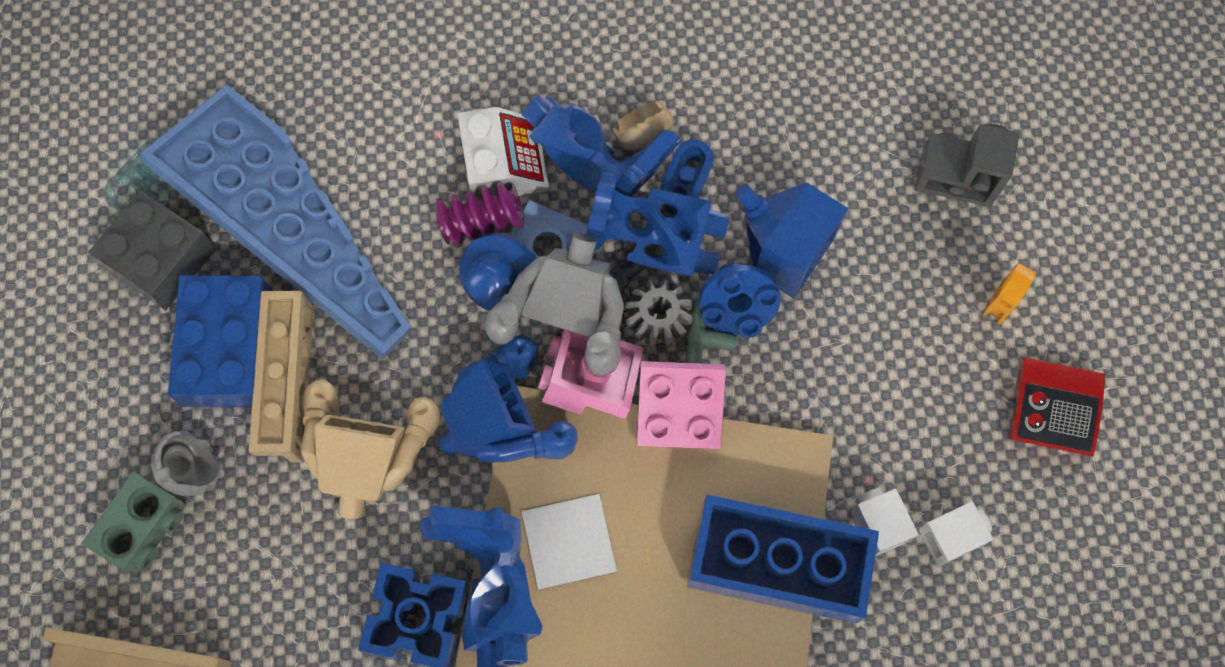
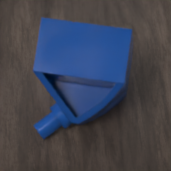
(790, 231)

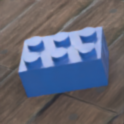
(215, 340)

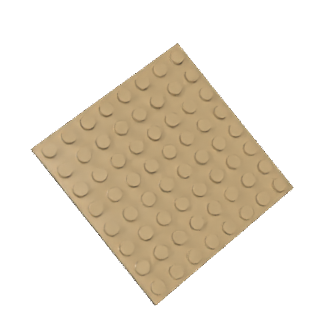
(652, 519)

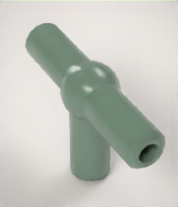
(698, 337)

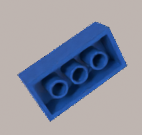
(783, 559)

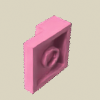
(573, 386)

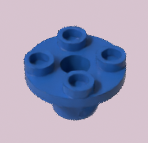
(492, 266)
(739, 299)

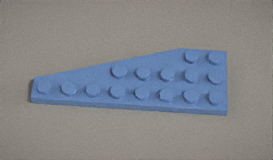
(261, 193)

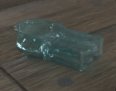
(132, 172)

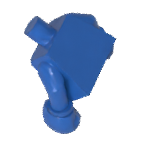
(490, 417)

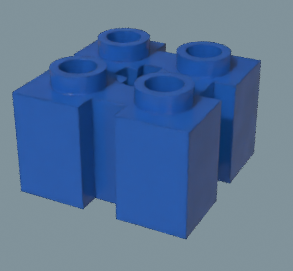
(402, 594)

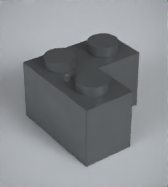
(968, 169)

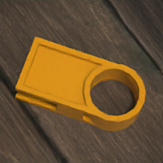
(1010, 292)

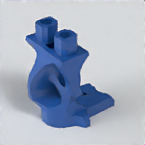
(578, 146)
(678, 235)
(500, 604)

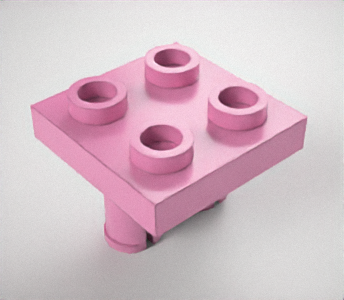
(681, 404)

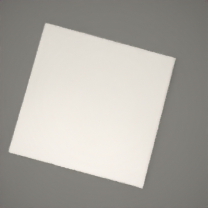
(568, 541)

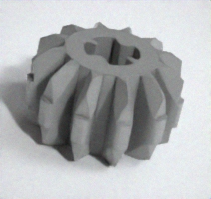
(654, 328)

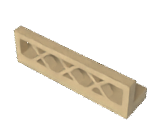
(281, 374)
(86, 650)

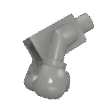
(568, 293)

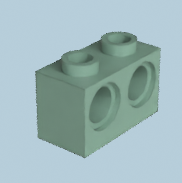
(126, 517)

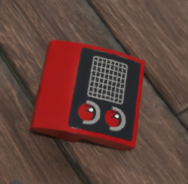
(1057, 406)

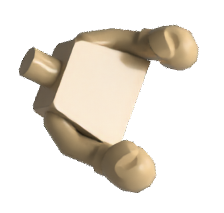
(360, 456)

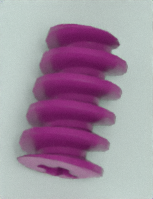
(479, 214)

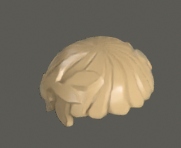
(642, 126)

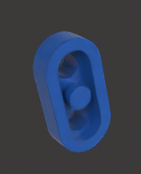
(685, 179)

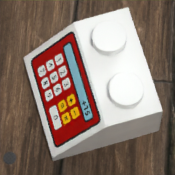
(501, 149)

